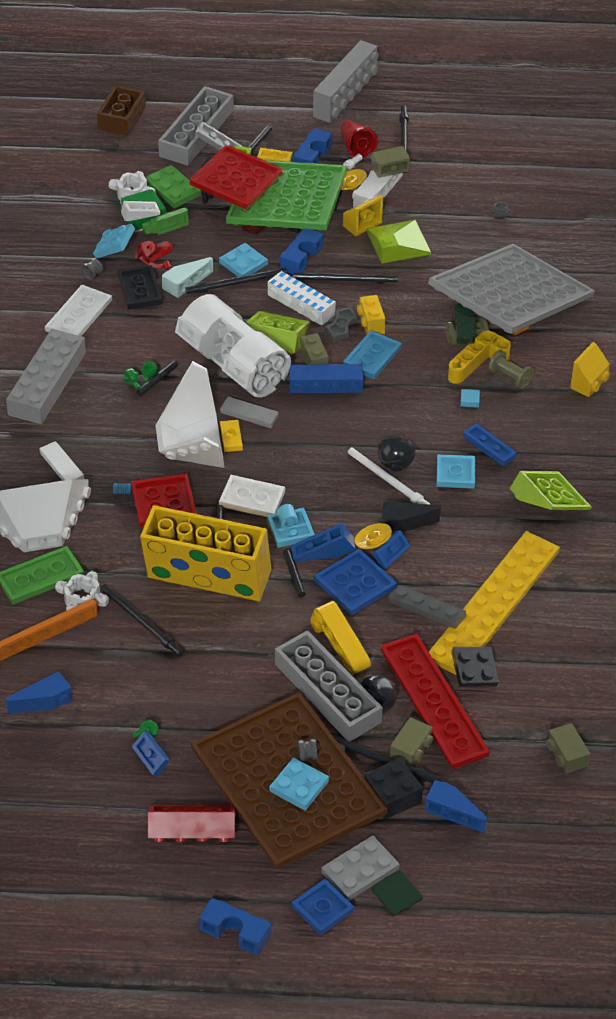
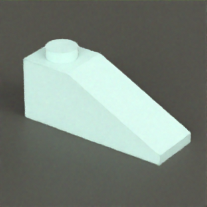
(186, 275)

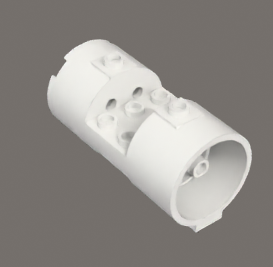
(238, 349)

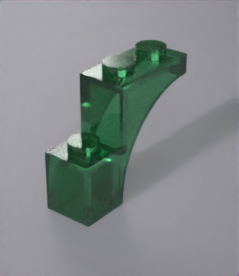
(464, 324)

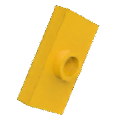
(274, 155)
(231, 435)

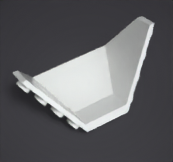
(190, 423)
(42, 513)

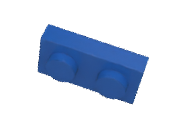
(391, 549)
(150, 753)

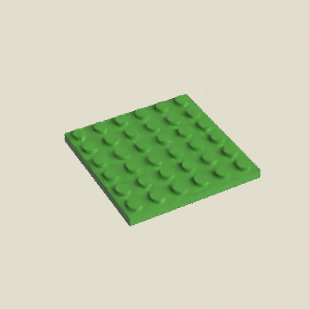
(297, 199)

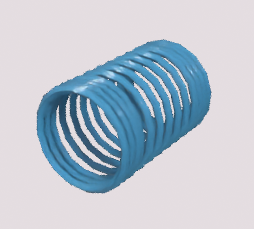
(128, 488)

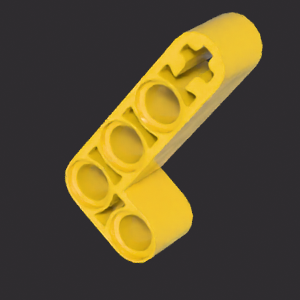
(473, 355)
(341, 636)

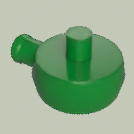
(149, 369)
(131, 378)
(147, 726)

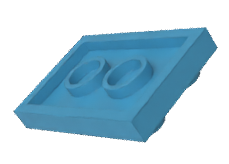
(374, 353)

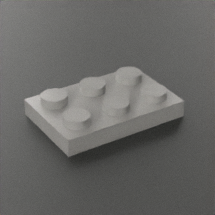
(360, 868)

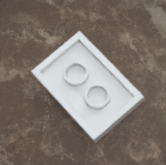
(252, 496)

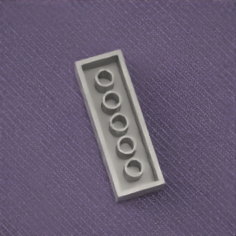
(345, 81)
(179, 140)
(46, 376)
(328, 686)

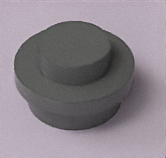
(500, 209)

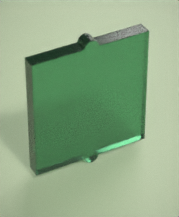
(396, 893)

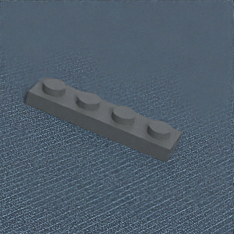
(427, 606)

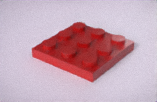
(165, 492)

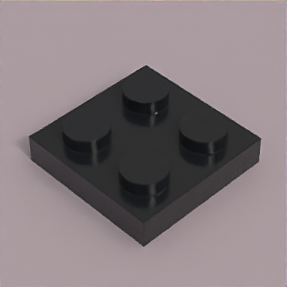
(475, 666)

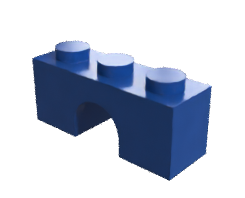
(316, 143)
(295, 256)
(220, 916)

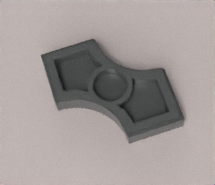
(339, 328)

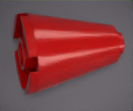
(358, 138)

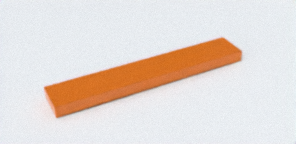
(48, 629)

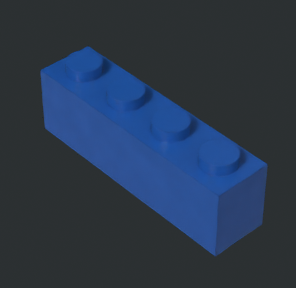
(326, 378)

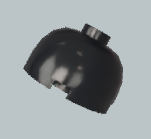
(396, 454)
(381, 689)

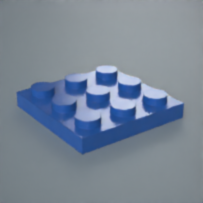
(355, 582)

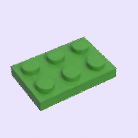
(172, 186)

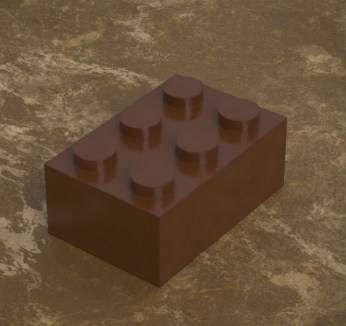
(121, 110)

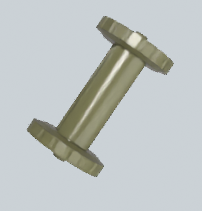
(482, 325)
(499, 362)

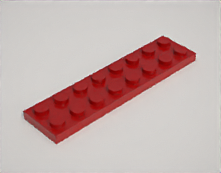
(435, 701)

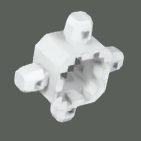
(127, 181)
(79, 582)

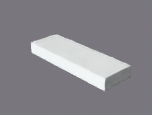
(60, 462)

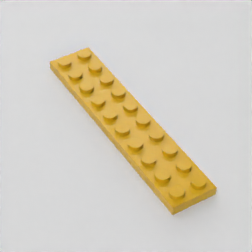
(496, 597)

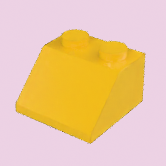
(364, 216)
(590, 371)

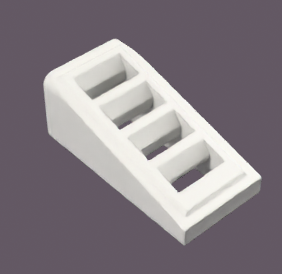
(137, 210)

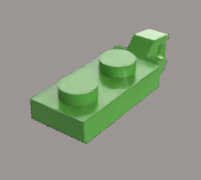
(166, 222)

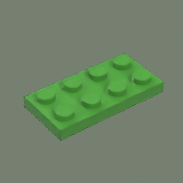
(39, 575)

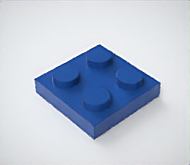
(322, 907)

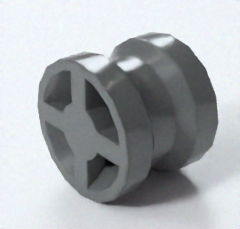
(92, 268)
(307, 749)

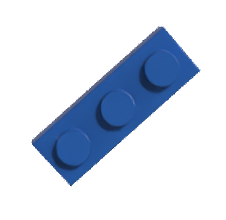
(489, 444)

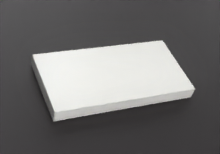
(79, 311)

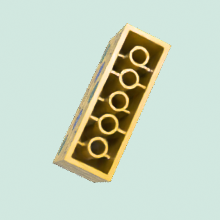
(206, 553)

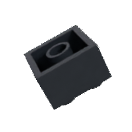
(395, 787)

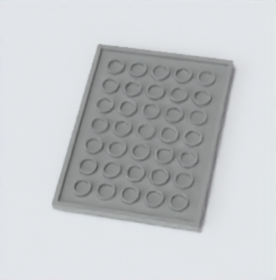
(511, 288)

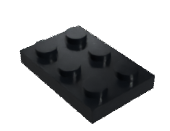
(139, 287)

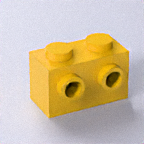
(371, 314)

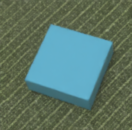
(470, 398)

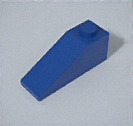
(324, 545)
(40, 696)
(452, 805)

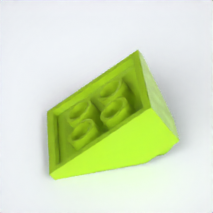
(398, 241)
(280, 329)
(548, 491)

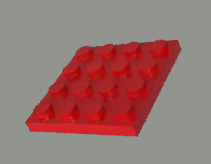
(236, 177)

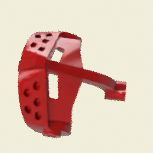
(157, 251)

